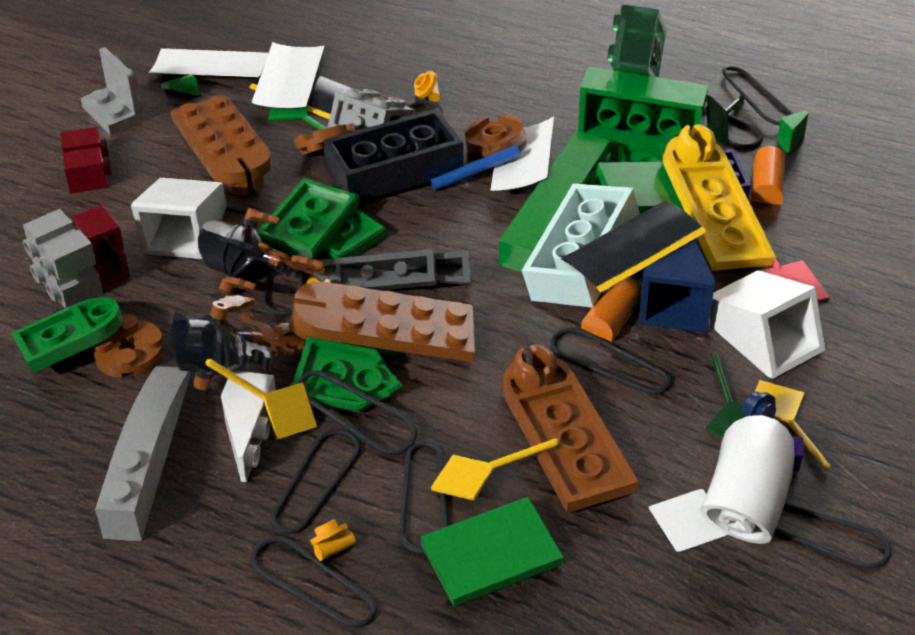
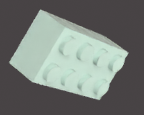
(581, 218)

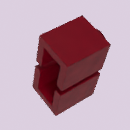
(85, 160)
(107, 244)

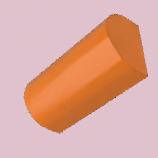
(768, 176)
(613, 309)

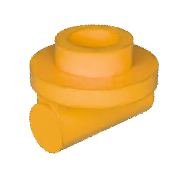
(427, 86)
(331, 539)

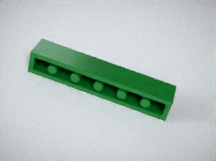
(574, 165)

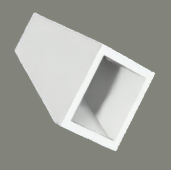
(173, 214)
(769, 321)

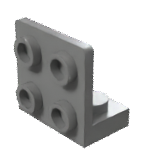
(117, 104)
(365, 109)

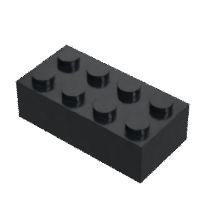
(393, 155)

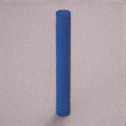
(475, 167)

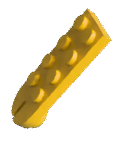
(716, 201)

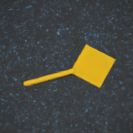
(787, 406)
(286, 407)
(467, 476)

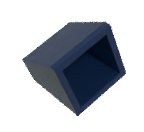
(678, 291)

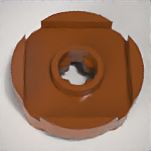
(487, 137)
(314, 141)
(147, 354)

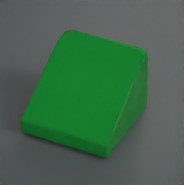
(792, 130)

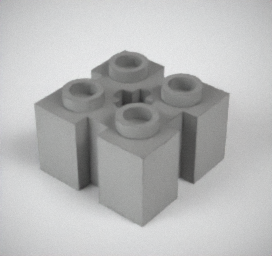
(62, 259)

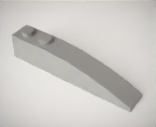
(141, 455)

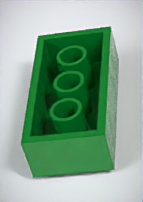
(638, 107)

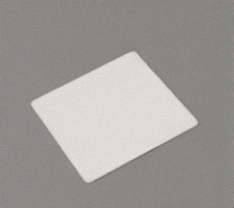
(683, 522)

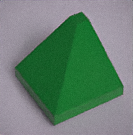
(185, 84)

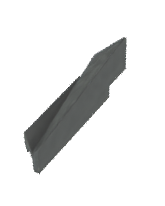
(400, 269)

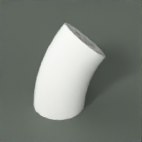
(750, 479)

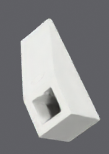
(247, 419)

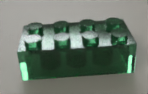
(638, 41)

